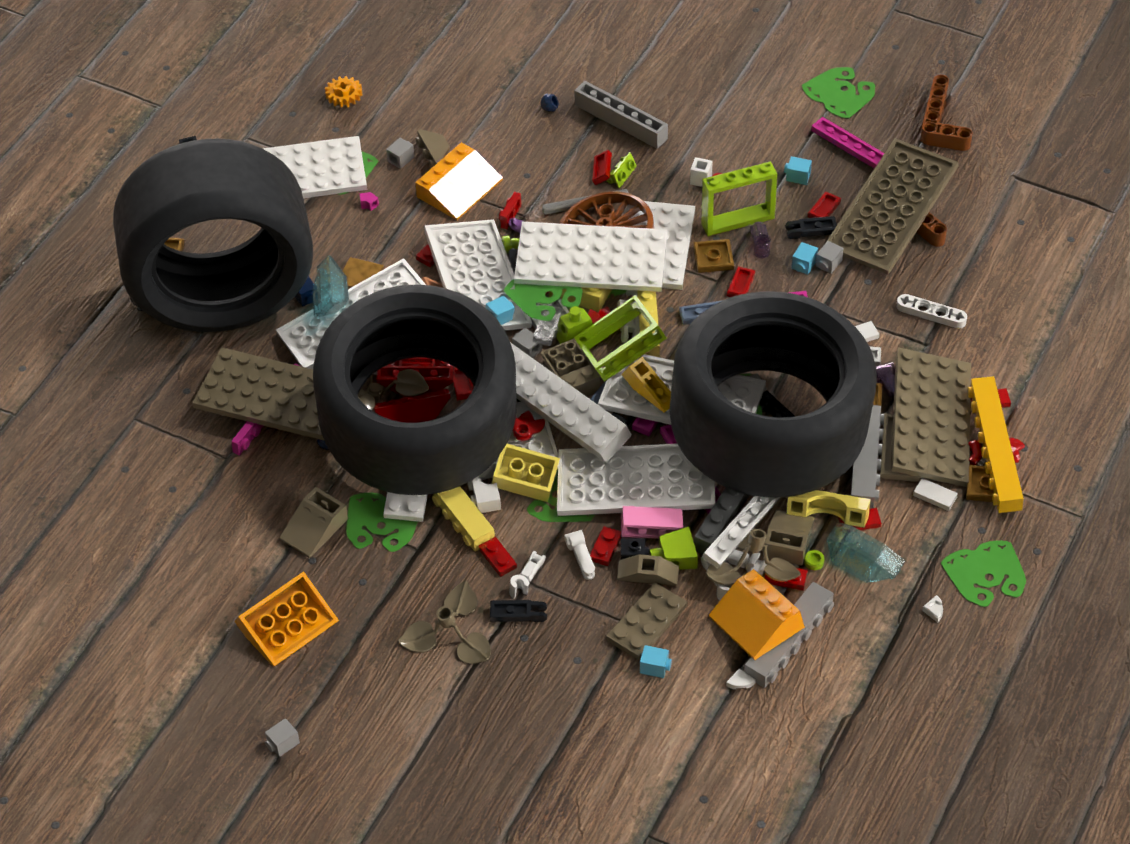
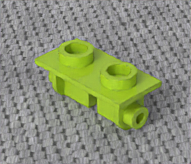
(623, 170)

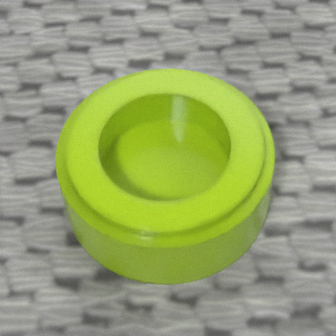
(507, 243)
(814, 560)

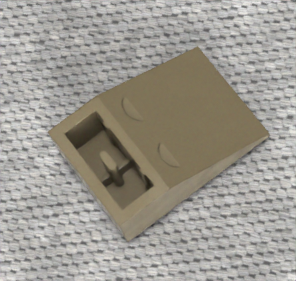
(572, 366)
(314, 522)
(788, 537)

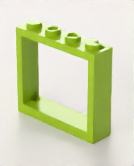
(744, 216)
(628, 351)

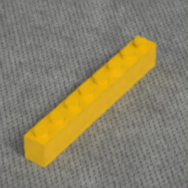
(996, 445)

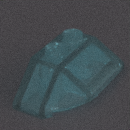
(329, 289)
(862, 554)

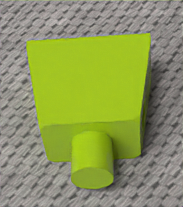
(572, 324)
(677, 548)

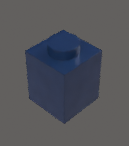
(305, 295)

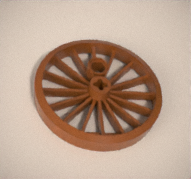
(606, 212)

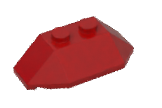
(435, 372)
(414, 408)

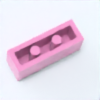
(649, 521)

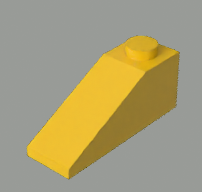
(648, 384)

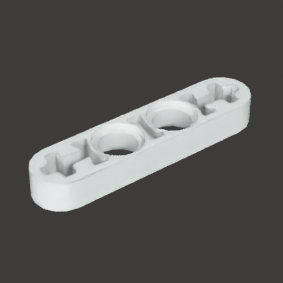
(930, 313)

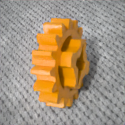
(343, 91)

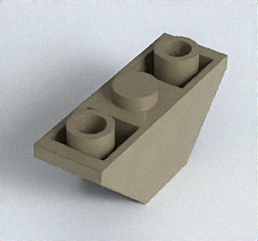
(433, 146)
(648, 570)

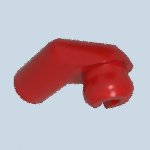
(976, 450)

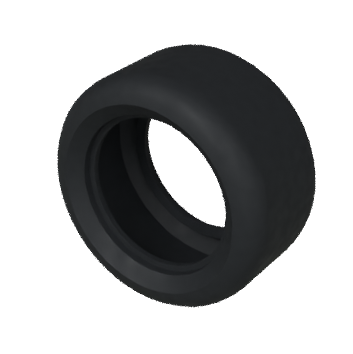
(202, 184)
(400, 326)
(784, 336)

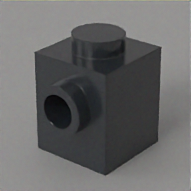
(633, 547)

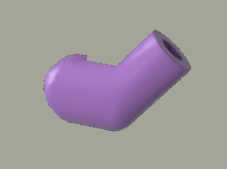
(515, 224)

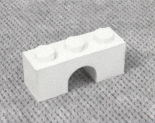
(485, 496)

